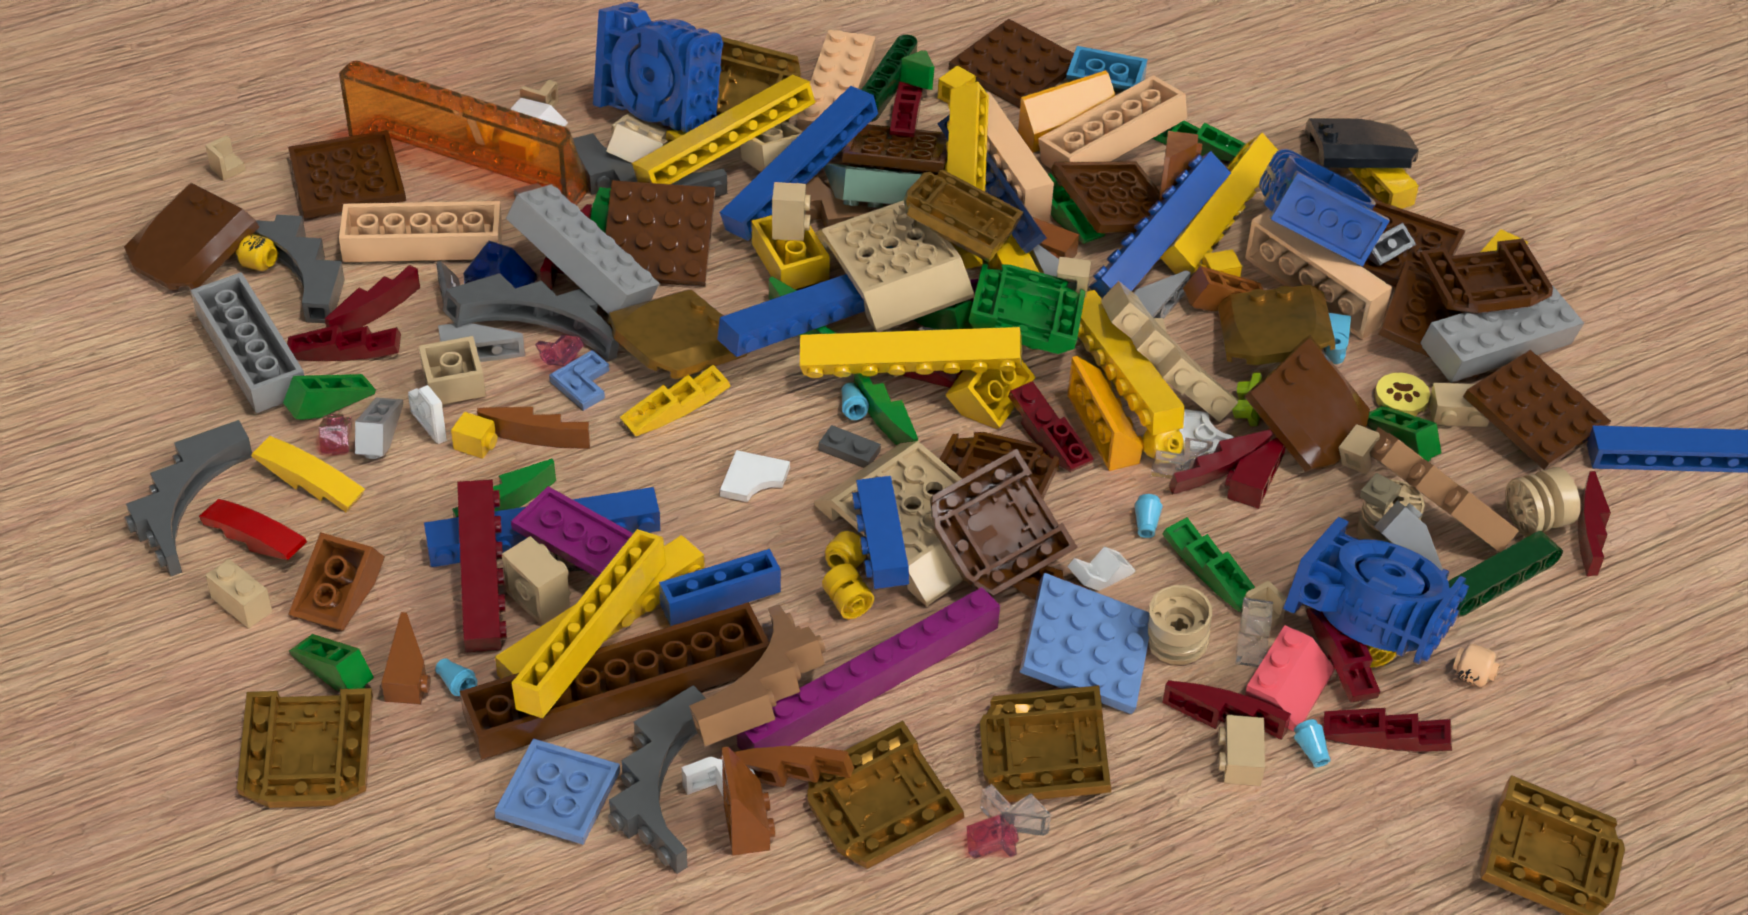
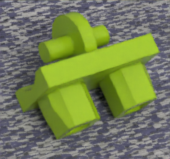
(1243, 408)

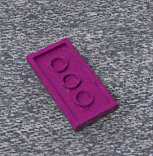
(571, 531)

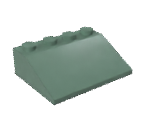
(869, 184)

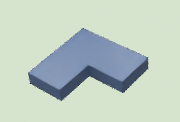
(577, 379)

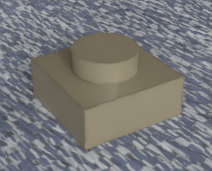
(1380, 491)

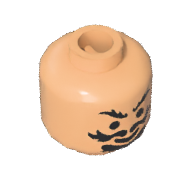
(1476, 665)

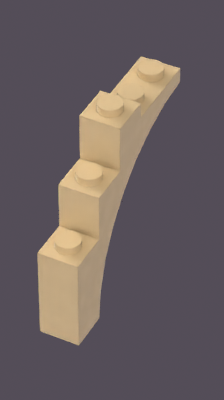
(1172, 361)

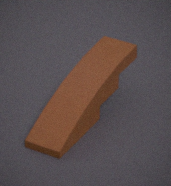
(539, 429)
(805, 763)

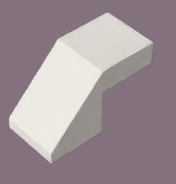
(539, 110)
(1103, 570)
(703, 775)

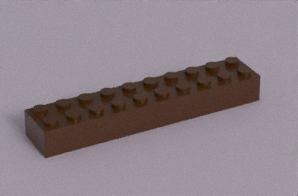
(622, 679)

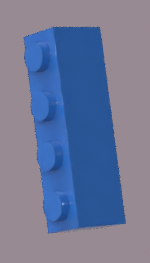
(882, 532)
(720, 587)

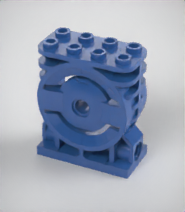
(654, 60)
(1321, 206)
(1377, 592)

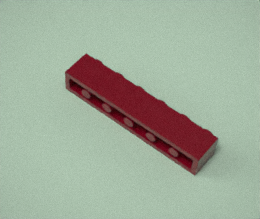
(479, 566)

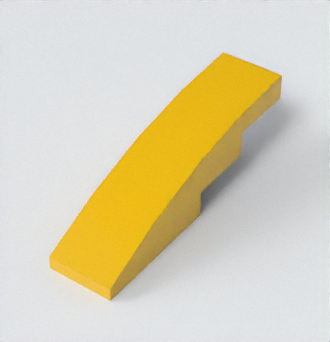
(673, 403)
(309, 472)

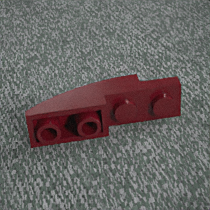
(1047, 430)
(1349, 658)

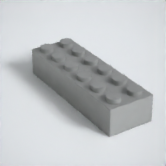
(581, 249)
(246, 340)
(1488, 340)

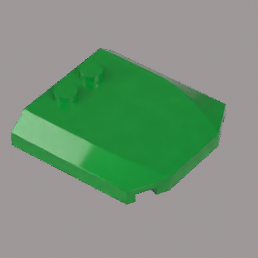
(1030, 300)

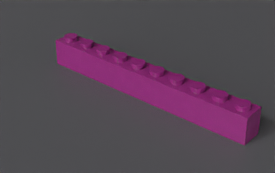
(876, 671)

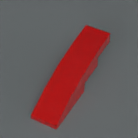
(257, 530)

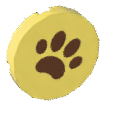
(1402, 393)

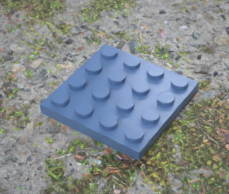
(1086, 642)

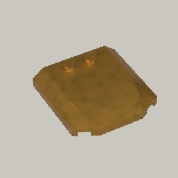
(750, 70)
(961, 213)
(1272, 322)
(672, 333)
(1045, 744)
(305, 748)
(885, 802)
(1553, 850)

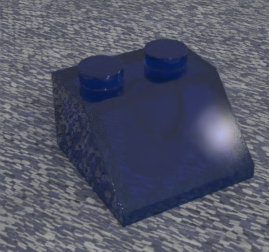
(501, 259)

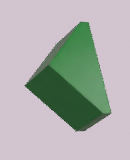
(918, 70)

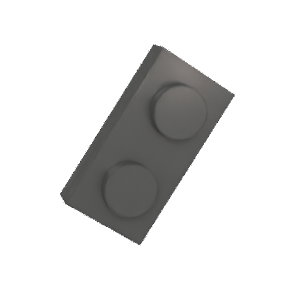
(849, 446)

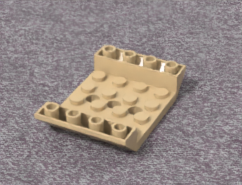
(902, 280)
(913, 474)

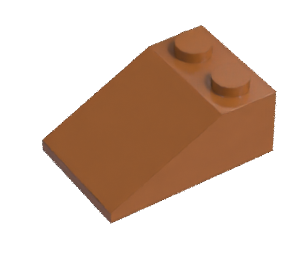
(1179, 152)
(336, 581)
(745, 807)

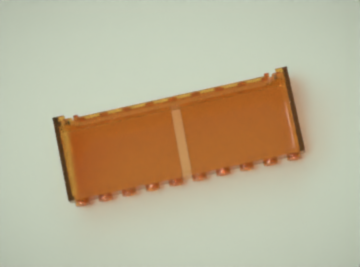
(462, 128)

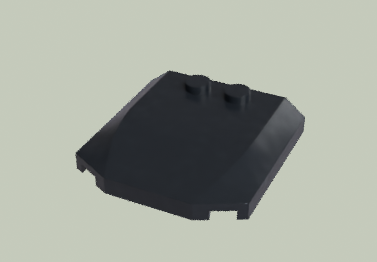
(1361, 143)

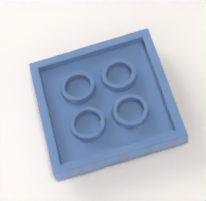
(557, 791)

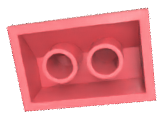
(1291, 675)

